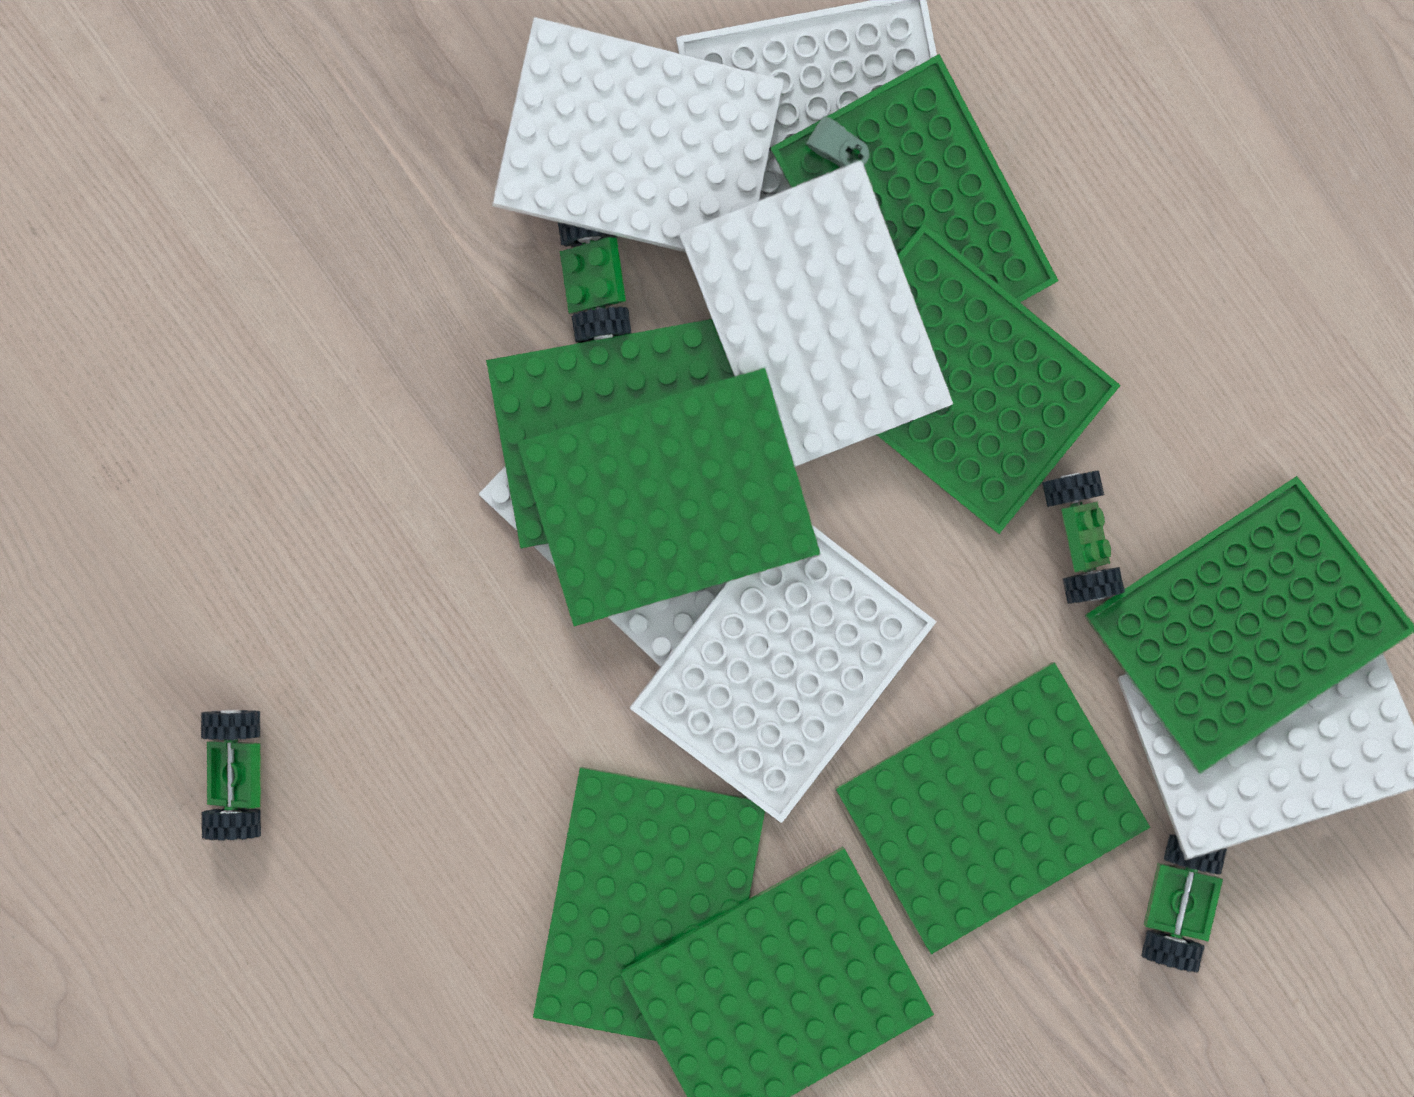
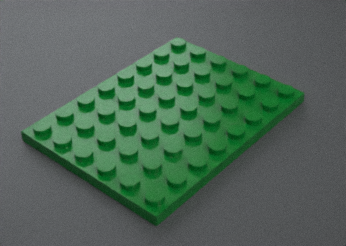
(933, 171)
(590, 380)
(1012, 385)
(669, 497)
(1250, 624)
(992, 807)
(634, 876)
(779, 987)

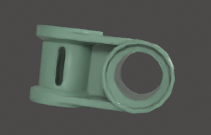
(832, 140)

